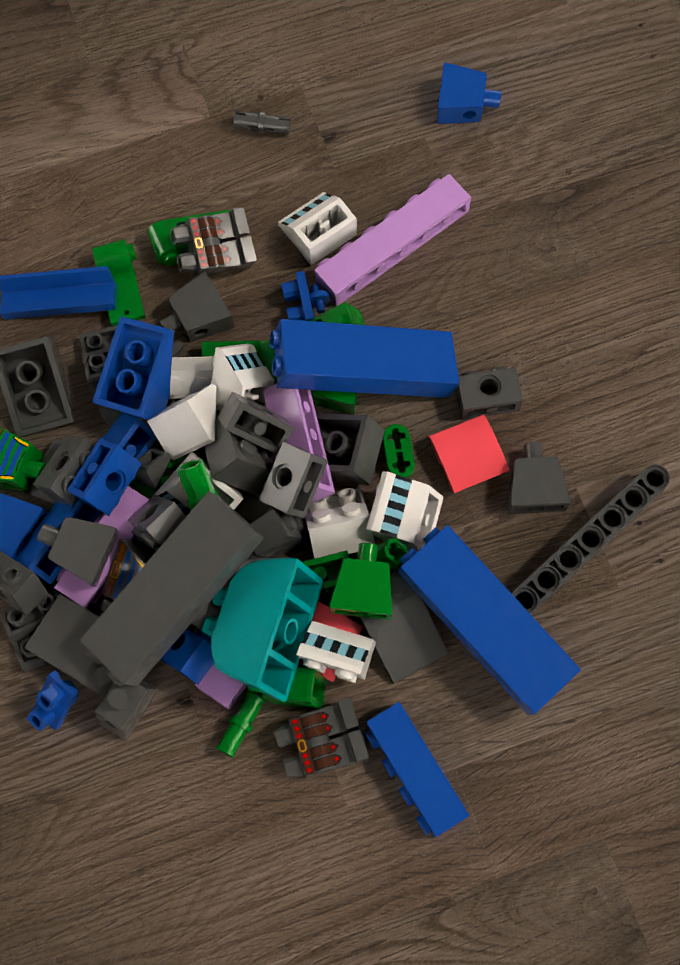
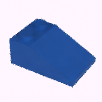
(137, 370)

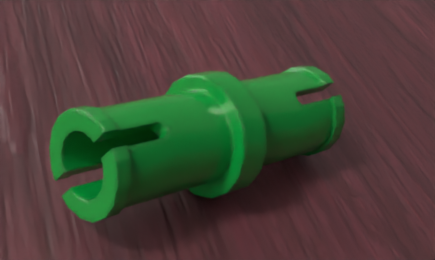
(240, 724)

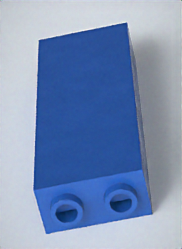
(363, 359)
(488, 619)

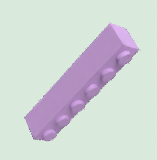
(392, 239)

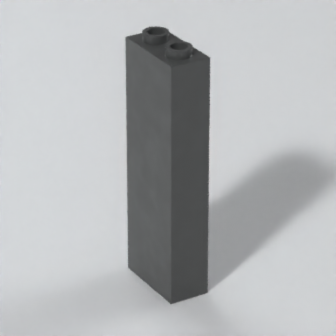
(171, 590)

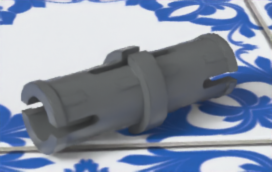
(262, 122)

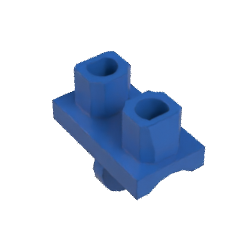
(297, 290)
(53, 702)

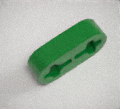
(405, 450)

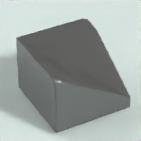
(152, 467)

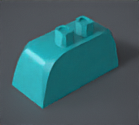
(264, 623)

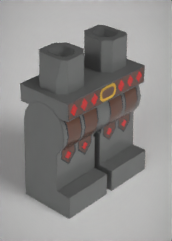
(215, 243)
(315, 749)

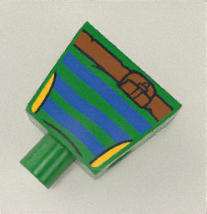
(18, 462)

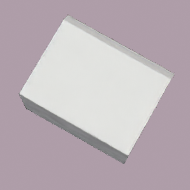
(187, 423)

